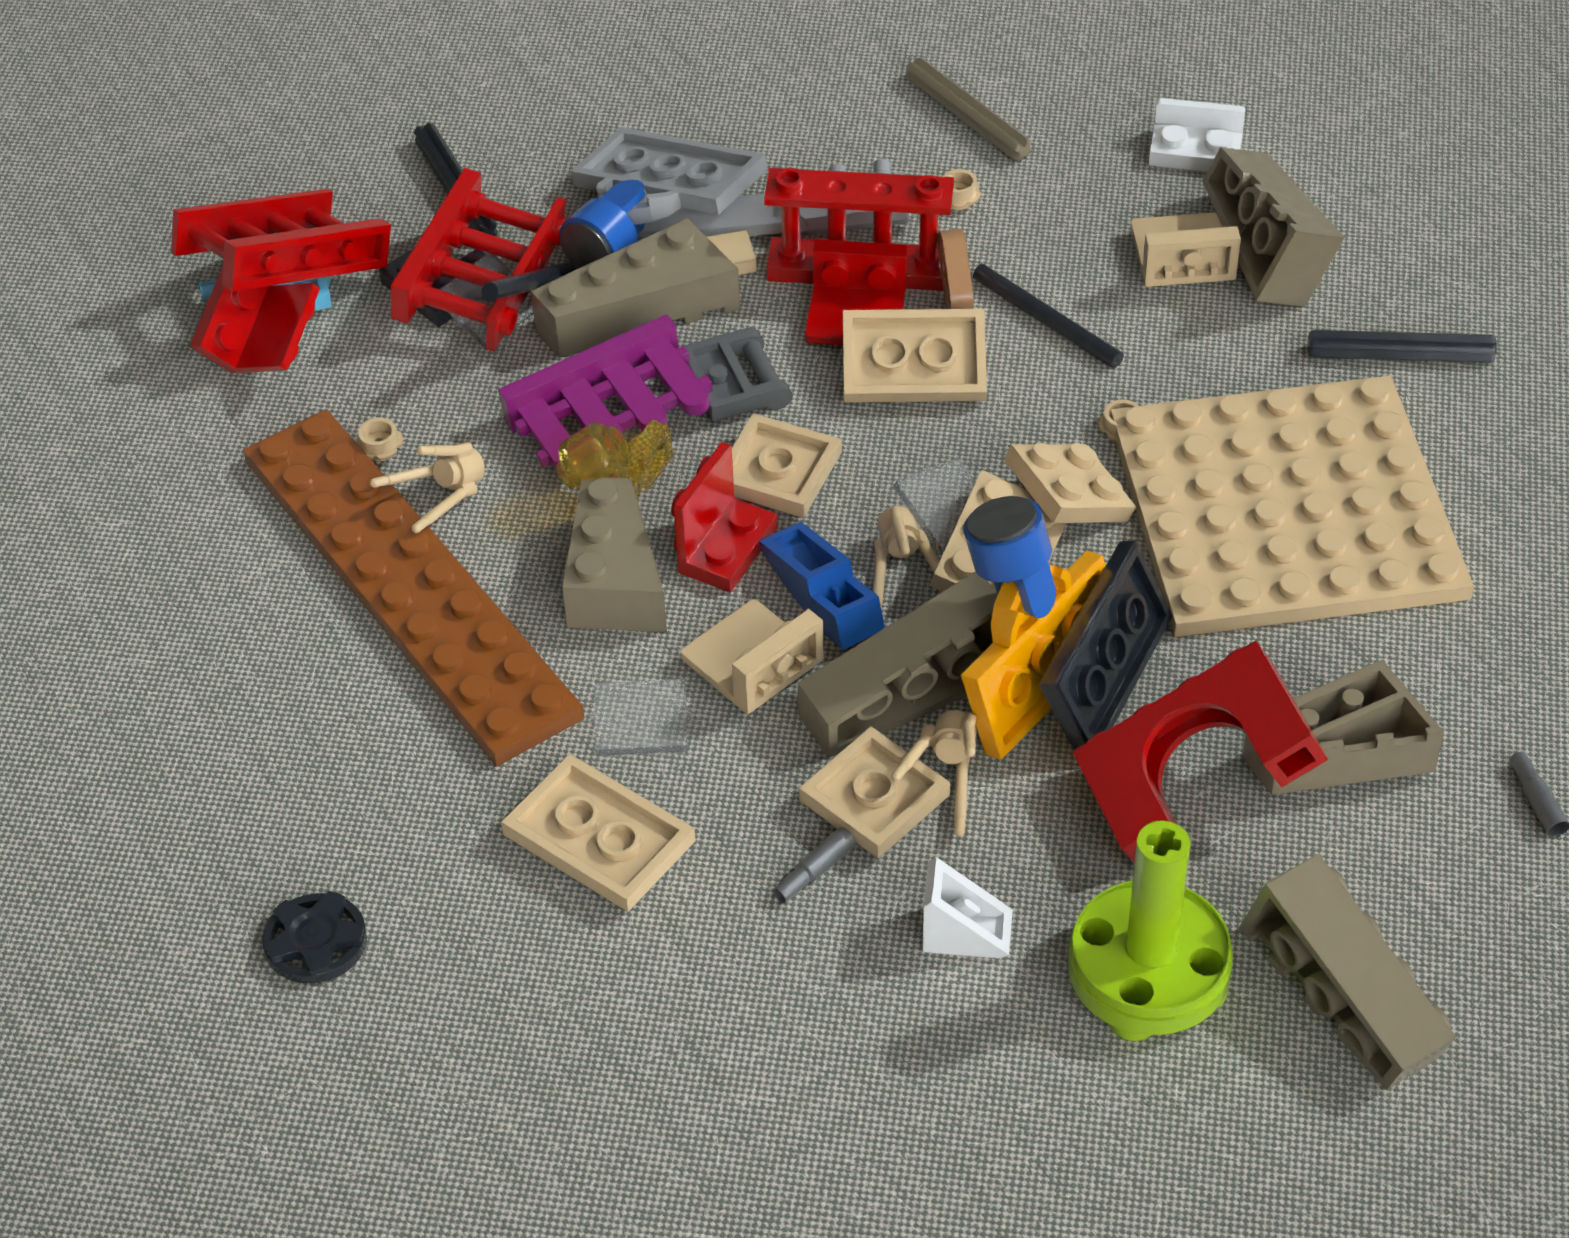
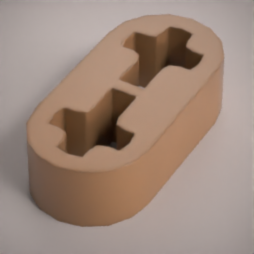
(955, 269)

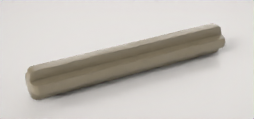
(968, 109)

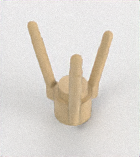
(455, 469)
(900, 538)
(953, 744)

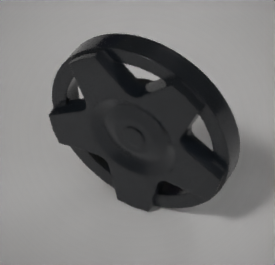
(313, 934)

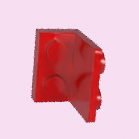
(853, 278)
(254, 326)
(714, 530)

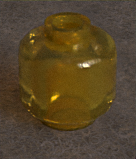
(593, 454)

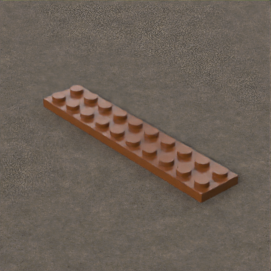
(414, 588)

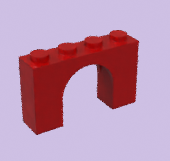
(1237, 693)

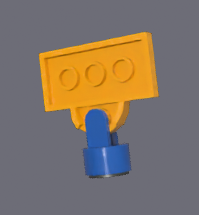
(1028, 618)

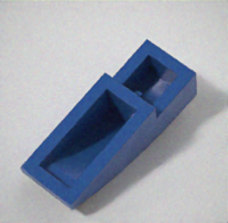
(824, 583)

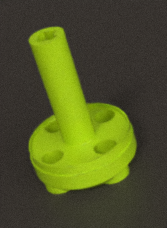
(1151, 945)

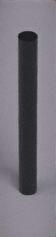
(524, 282)
(1048, 316)

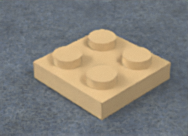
(782, 464)
(1069, 483)
(862, 798)

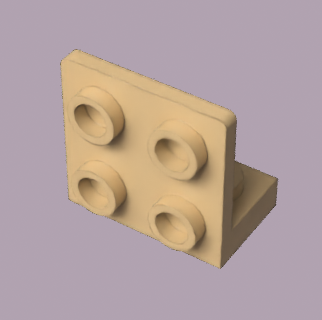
(1185, 249)
(756, 653)

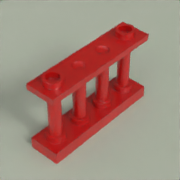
(839, 191)
(450, 231)
(280, 239)

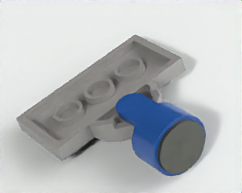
(647, 179)

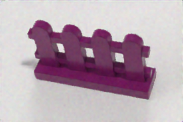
(598, 373)

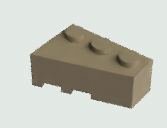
(610, 563)
(1366, 729)

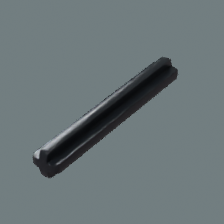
(446, 168)
(1402, 346)

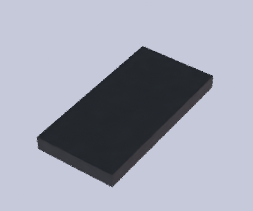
(1106, 647)

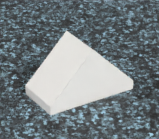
(963, 916)

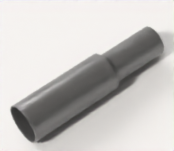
(1539, 796)
(815, 864)

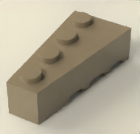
(1281, 230)
(659, 275)
(901, 669)
(1348, 971)

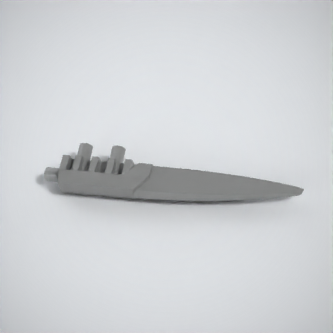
(751, 215)

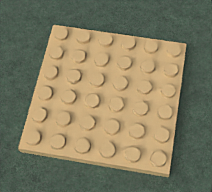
(1288, 506)

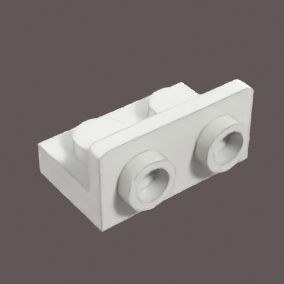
(1192, 132)

